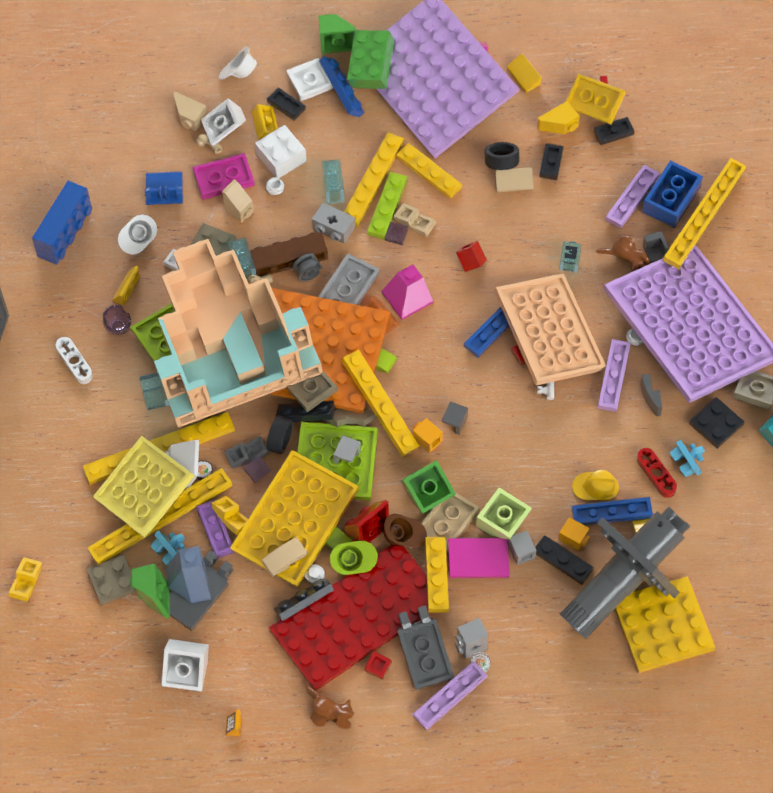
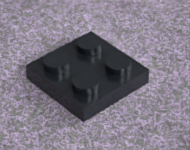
(716, 422)

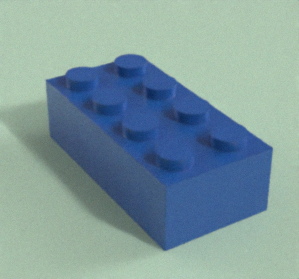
(62, 222)

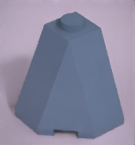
(188, 575)

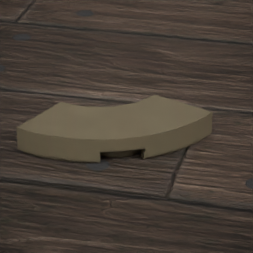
(344, 417)

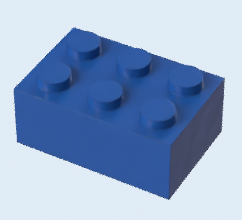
(672, 194)

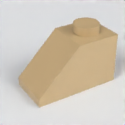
(189, 111)
(237, 201)

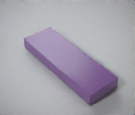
(215, 530)

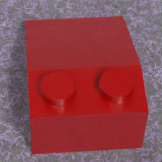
(368, 523)

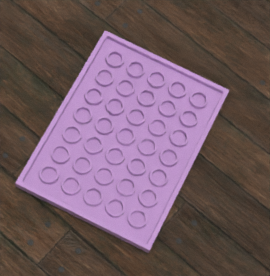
(442, 77)
(692, 324)

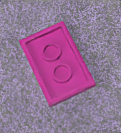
(217, 175)
(478, 558)

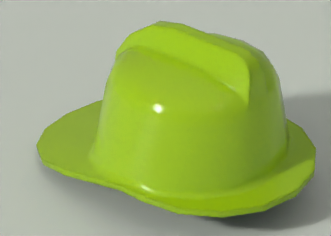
(353, 557)

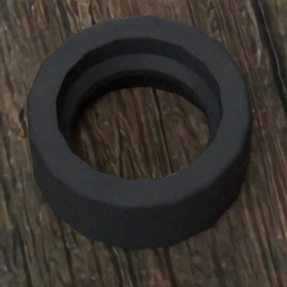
(502, 156)
(279, 434)

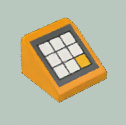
(233, 723)

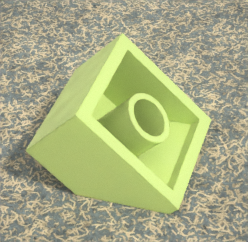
(502, 515)

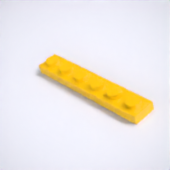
(374, 177)
(380, 403)

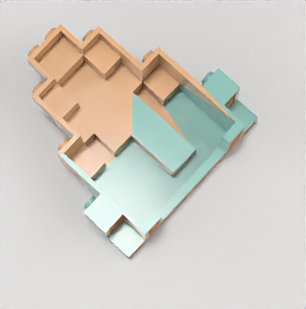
(227, 337)

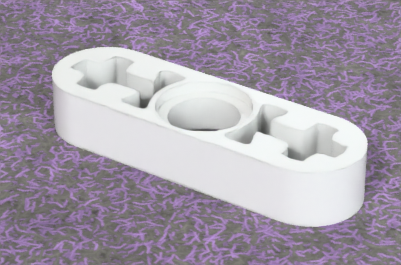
(74, 368)

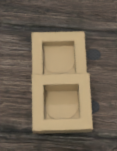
(414, 220)
(282, 557)

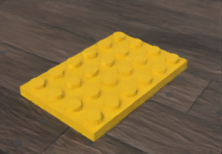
(299, 503)

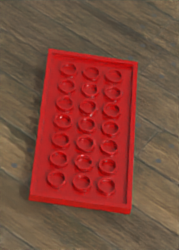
(353, 617)

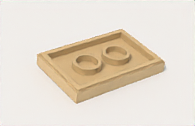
(450, 518)

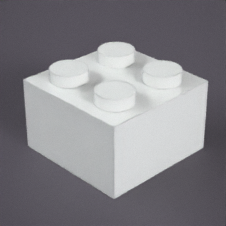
(280, 152)

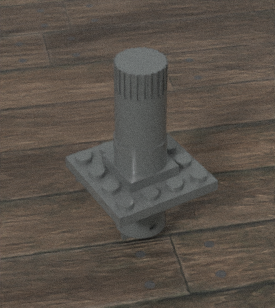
(627, 569)

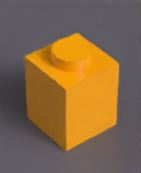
(427, 435)
(574, 534)

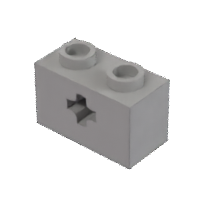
(333, 223)
(471, 638)

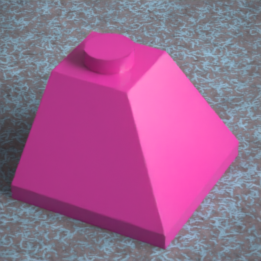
(407, 292)

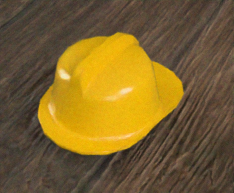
(595, 485)

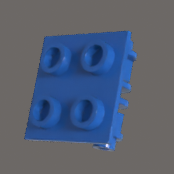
(164, 188)

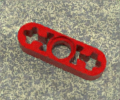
(656, 464)

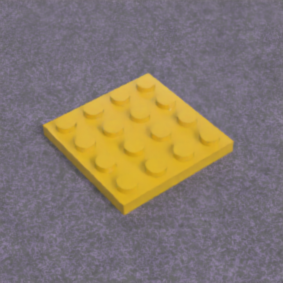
(664, 627)

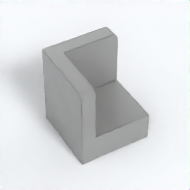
(347, 449)
(522, 547)

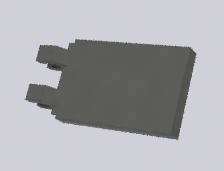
(191, 613)
(424, 650)

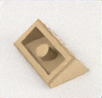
(514, 179)

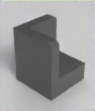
(655, 246)
(455, 416)

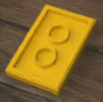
(595, 98)

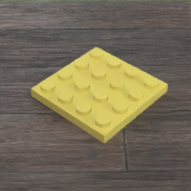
(143, 486)

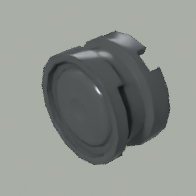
(307, 267)

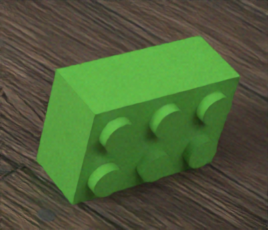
(370, 59)

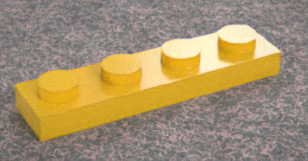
(429, 171)
(436, 575)

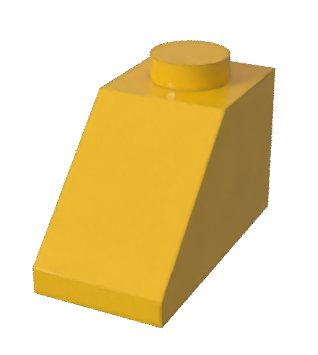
(559, 120)

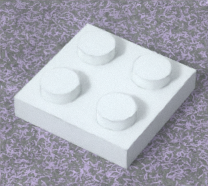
(309, 79)

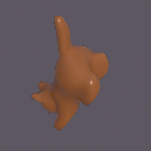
(626, 250)
(327, 710)

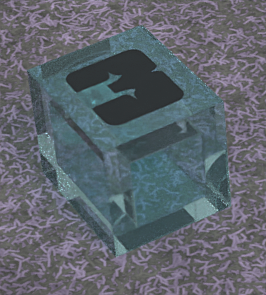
(570, 256)

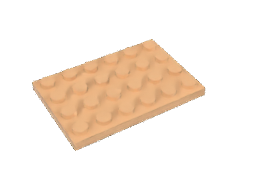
(549, 329)

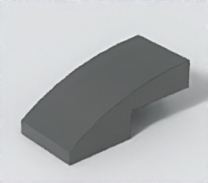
(652, 398)
(243, 454)

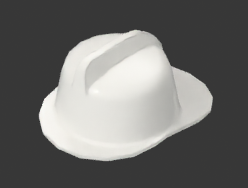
(240, 66)
(137, 234)

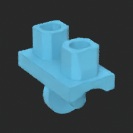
(691, 466)
(162, 542)

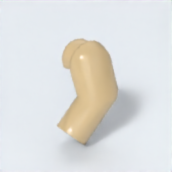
(203, 139)
(251, 279)

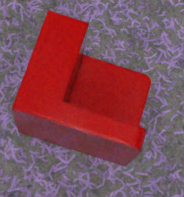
(471, 256)

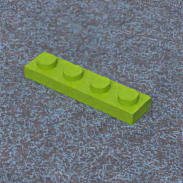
(387, 205)

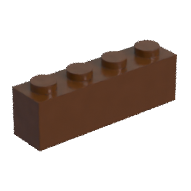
(282, 255)

